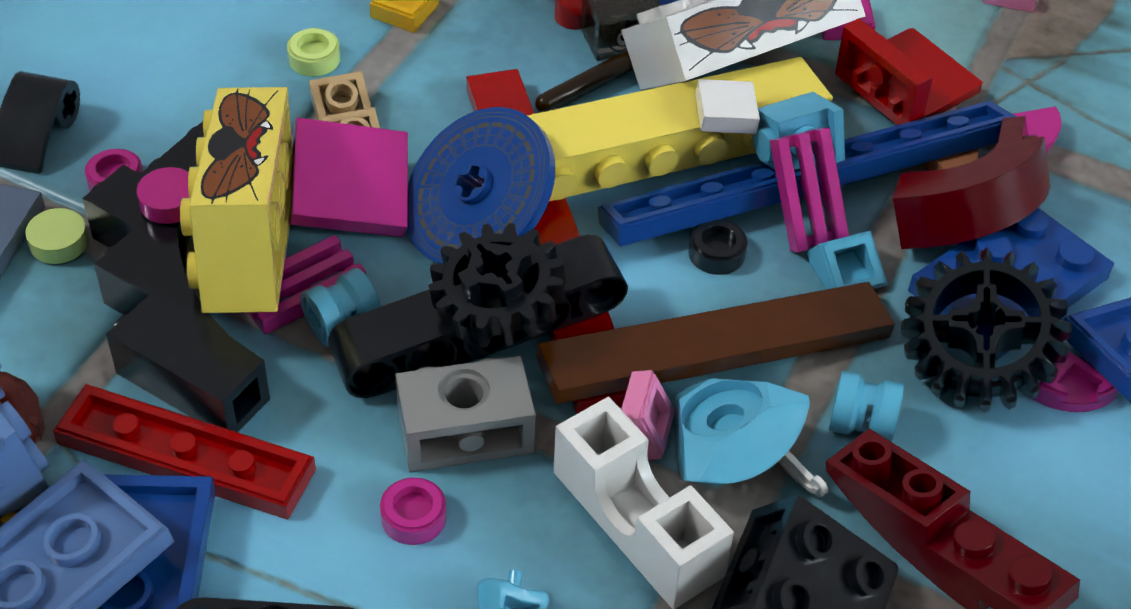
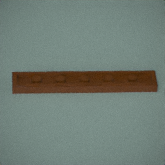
(713, 341)

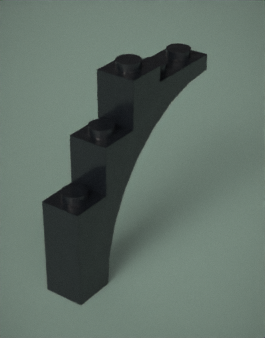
(163, 335)

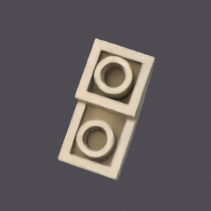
(343, 100)

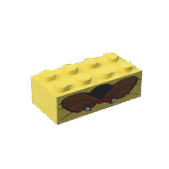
(240, 201)

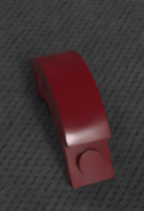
(977, 196)

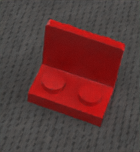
(902, 75)

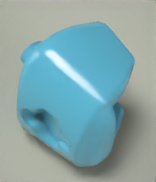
(505, 594)

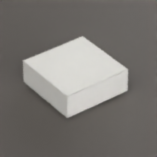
(727, 106)

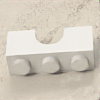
(671, 539)

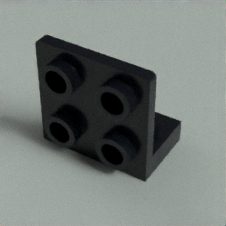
(803, 561)

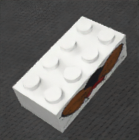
(706, 35)

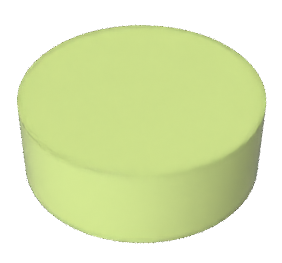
(313, 52)
(57, 236)

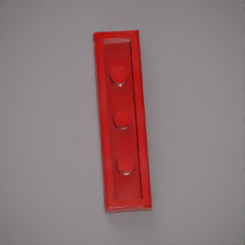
(178, 445)

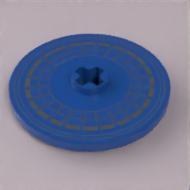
(487, 150)

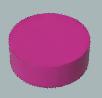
(107, 162)
(162, 193)
(413, 511)

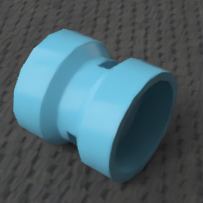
(333, 304)
(851, 404)

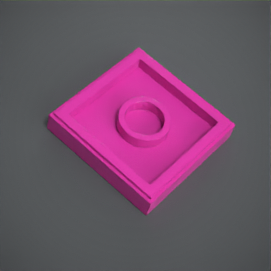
(349, 178)

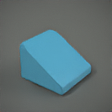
(848, 262)

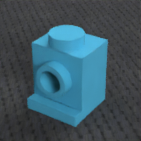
(797, 116)

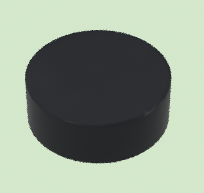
(717, 247)

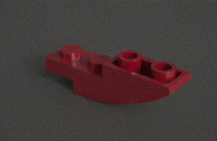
(936, 532)

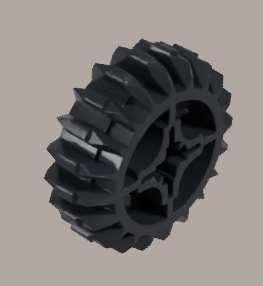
(1010, 329)

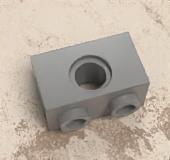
(465, 413)

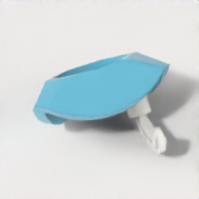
(740, 430)

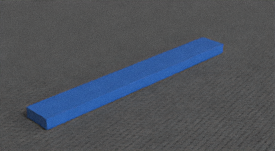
(757, 186)

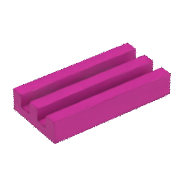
(829, 186)
(298, 276)

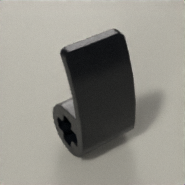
(28, 114)

